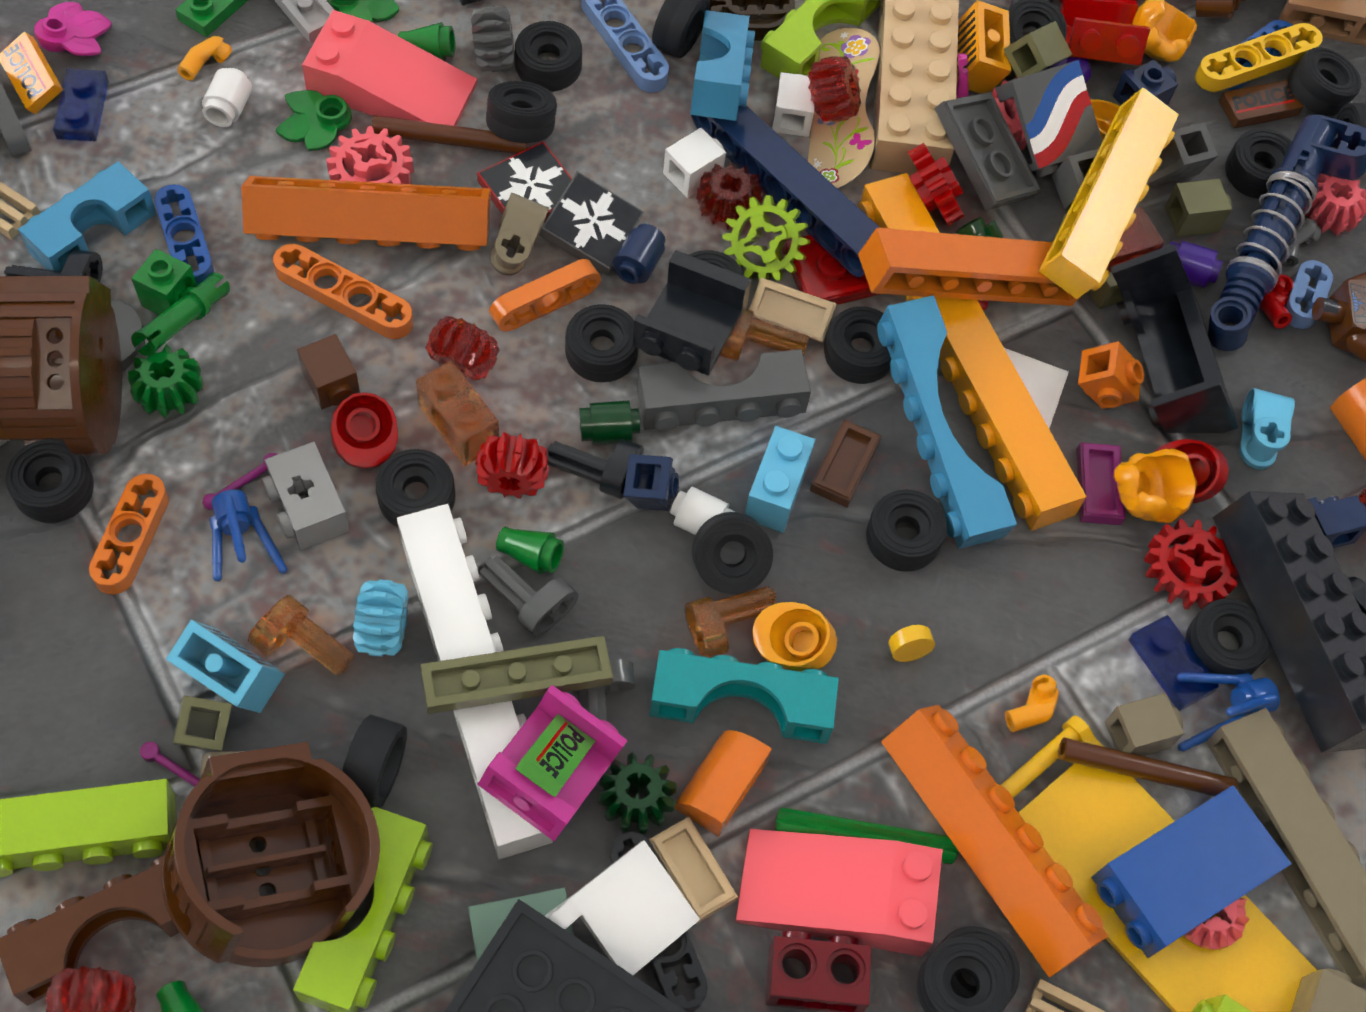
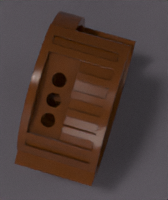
(59, 362)
(316, 844)

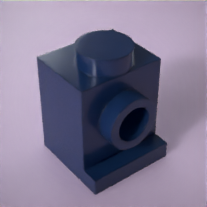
(1151, 76)
(651, 482)
(1340, 519)

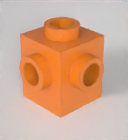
(1110, 375)

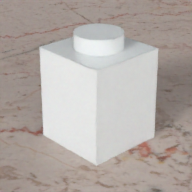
(793, 105)
(690, 158)

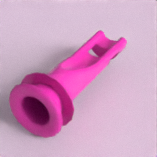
(962, 87)

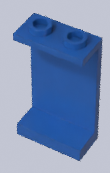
(1189, 871)

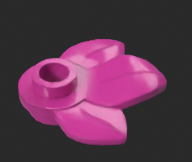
(71, 29)

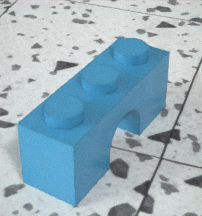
(108, 198)

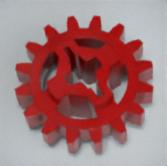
(936, 184)
(1190, 565)

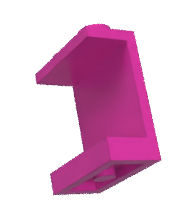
(529, 800)

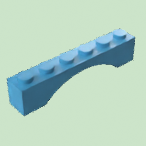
(972, 500)

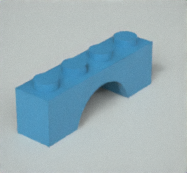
(723, 66)

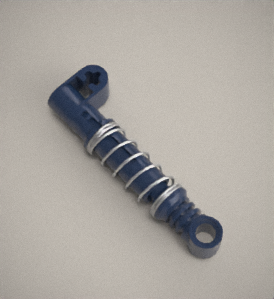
(1289, 191)

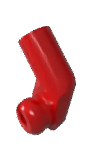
(1274, 303)

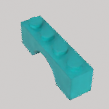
(798, 700)

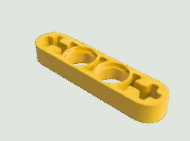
(1255, 52)

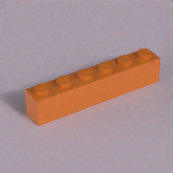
(366, 212)
(959, 267)
(995, 839)

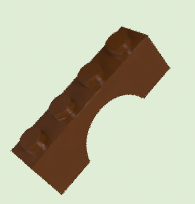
(43, 947)

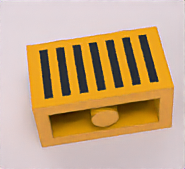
(982, 37)

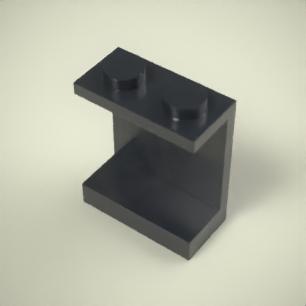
(693, 314)

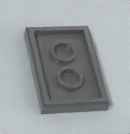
(987, 150)

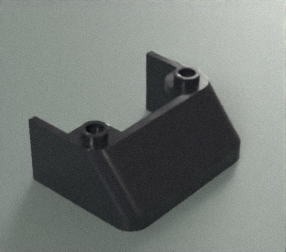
(1174, 344)

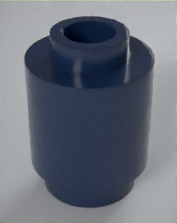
(639, 254)

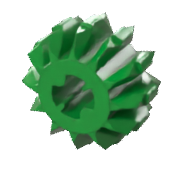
(165, 381)

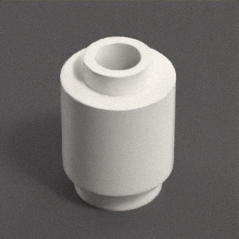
(226, 97)
(695, 508)

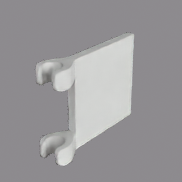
(630, 909)

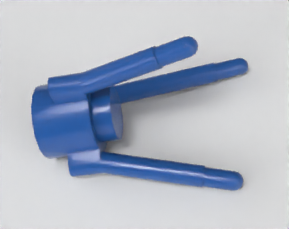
(233, 518)
(1246, 699)

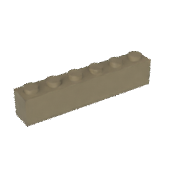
(1324, 864)

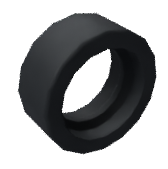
(376, 757)

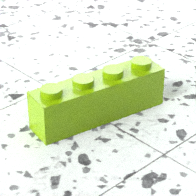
(86, 825)

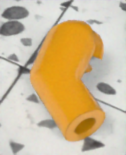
(200, 54)
(1039, 705)

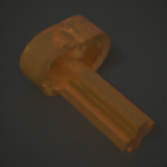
(763, 334)
(708, 618)
(290, 620)

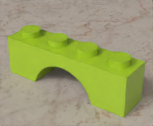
(794, 43)
(341, 970)

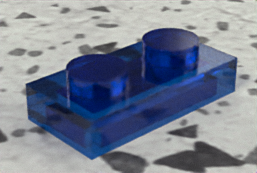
(81, 105)
(1166, 656)

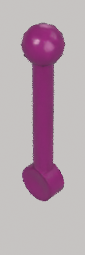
(207, 499)
(150, 752)

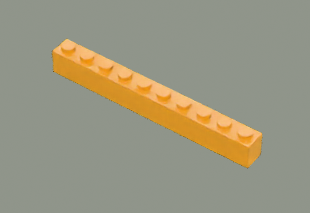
(987, 381)

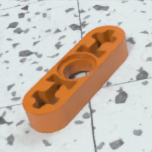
(544, 295)
(130, 552)

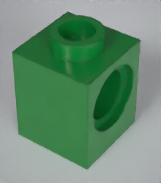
(161, 281)

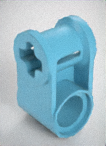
(1265, 427)

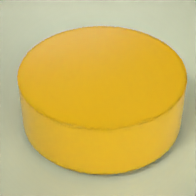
(911, 643)

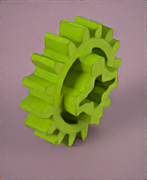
(759, 222)

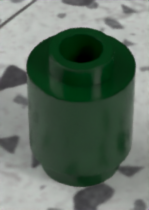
(609, 422)

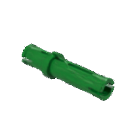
(191, 305)

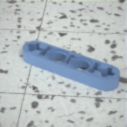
(629, 33)

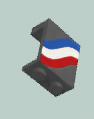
(1053, 115)

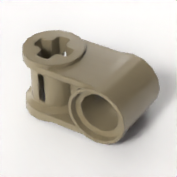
(518, 230)

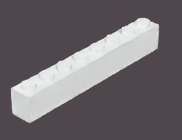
(459, 630)

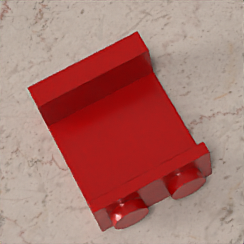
(1104, 30)

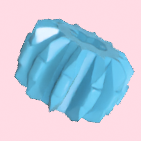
(380, 618)

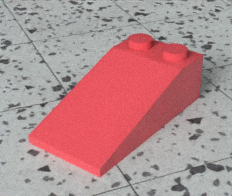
(384, 73)
(842, 888)

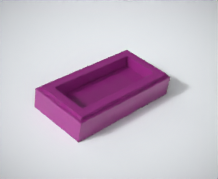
(1095, 476)

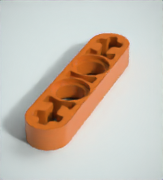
(345, 288)

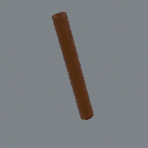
(445, 134)
(1144, 767)

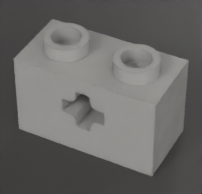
(301, 474)

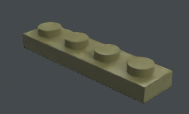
(515, 674)

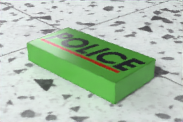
(555, 755)

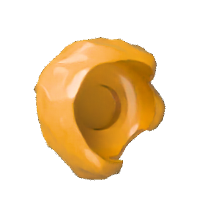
(1169, 30)
(1156, 485)

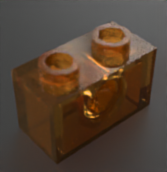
(456, 411)

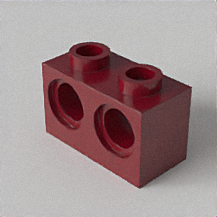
(818, 988)

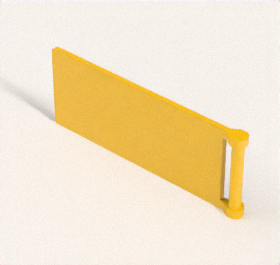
(1101, 814)

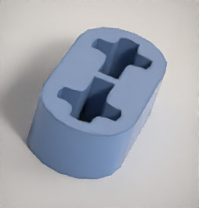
(1302, 292)

